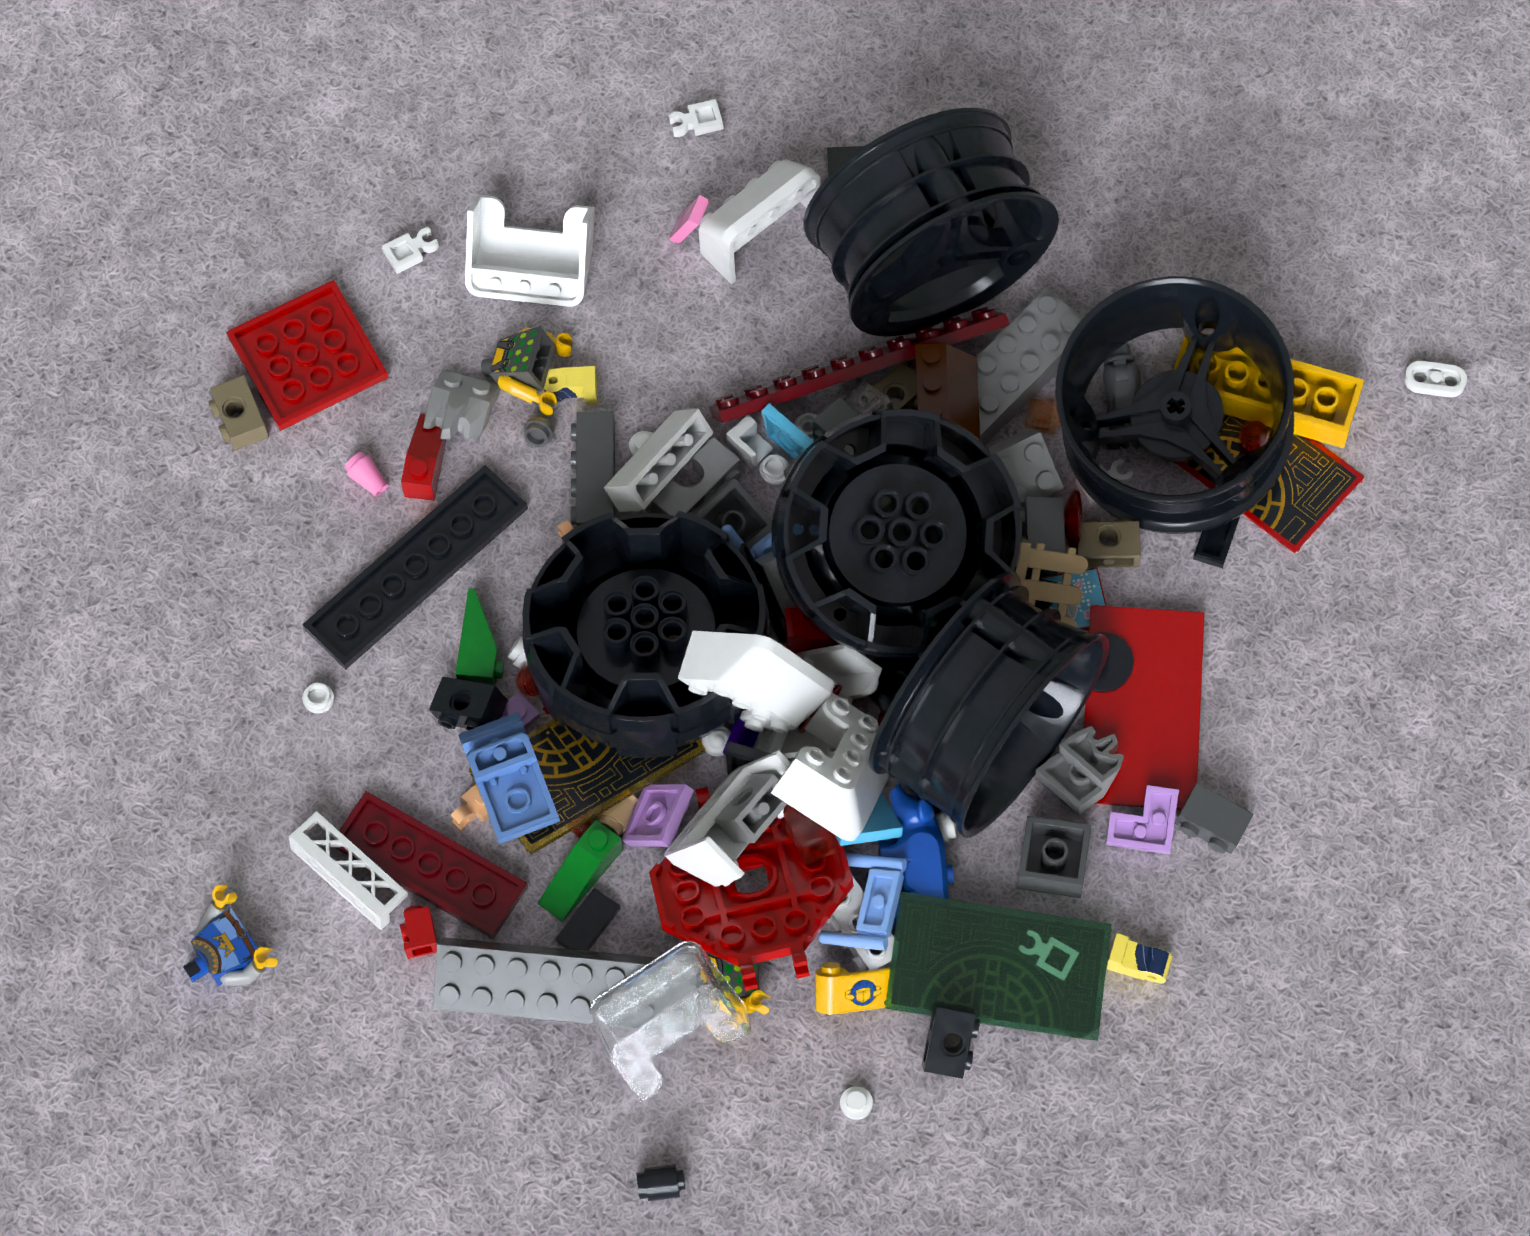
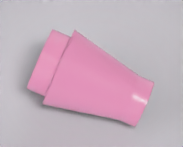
(365, 472)

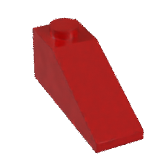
(423, 462)

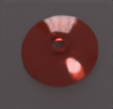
(1073, 519)

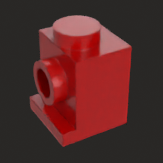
(418, 932)

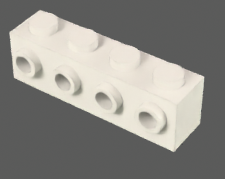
(658, 460)
(845, 921)

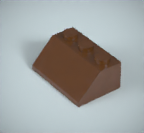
(948, 384)

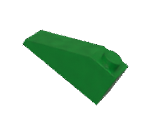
(477, 653)
(581, 870)

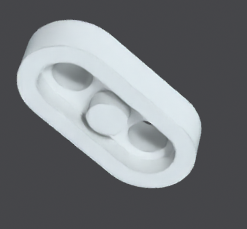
(1435, 376)

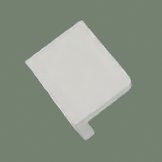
(748, 443)

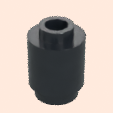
(660, 1182)

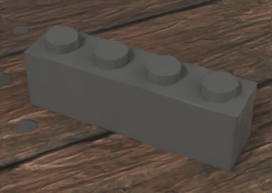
(593, 465)

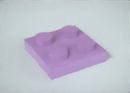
(657, 815)

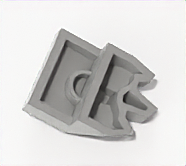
(460, 405)
(1082, 769)

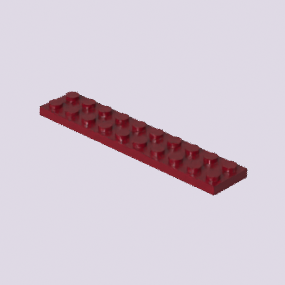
(844, 368)

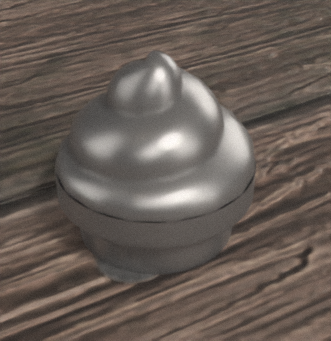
(538, 431)

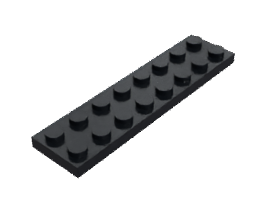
(415, 567)

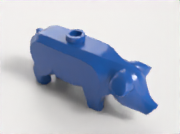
(920, 846)

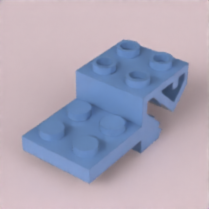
(509, 778)

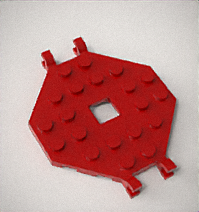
(758, 923)

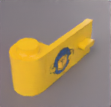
(847, 992)

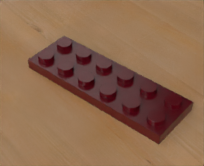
(433, 865)

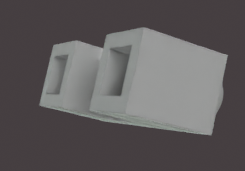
(714, 465)

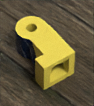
(573, 383)
(1139, 960)

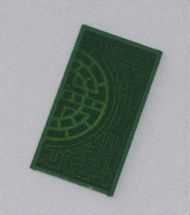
(1001, 962)

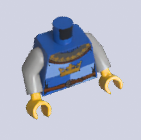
(226, 946)

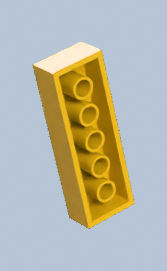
(1321, 402)

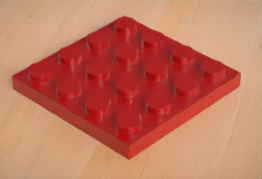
(307, 355)

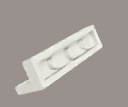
(339, 878)

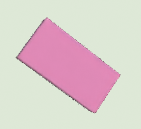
(689, 219)

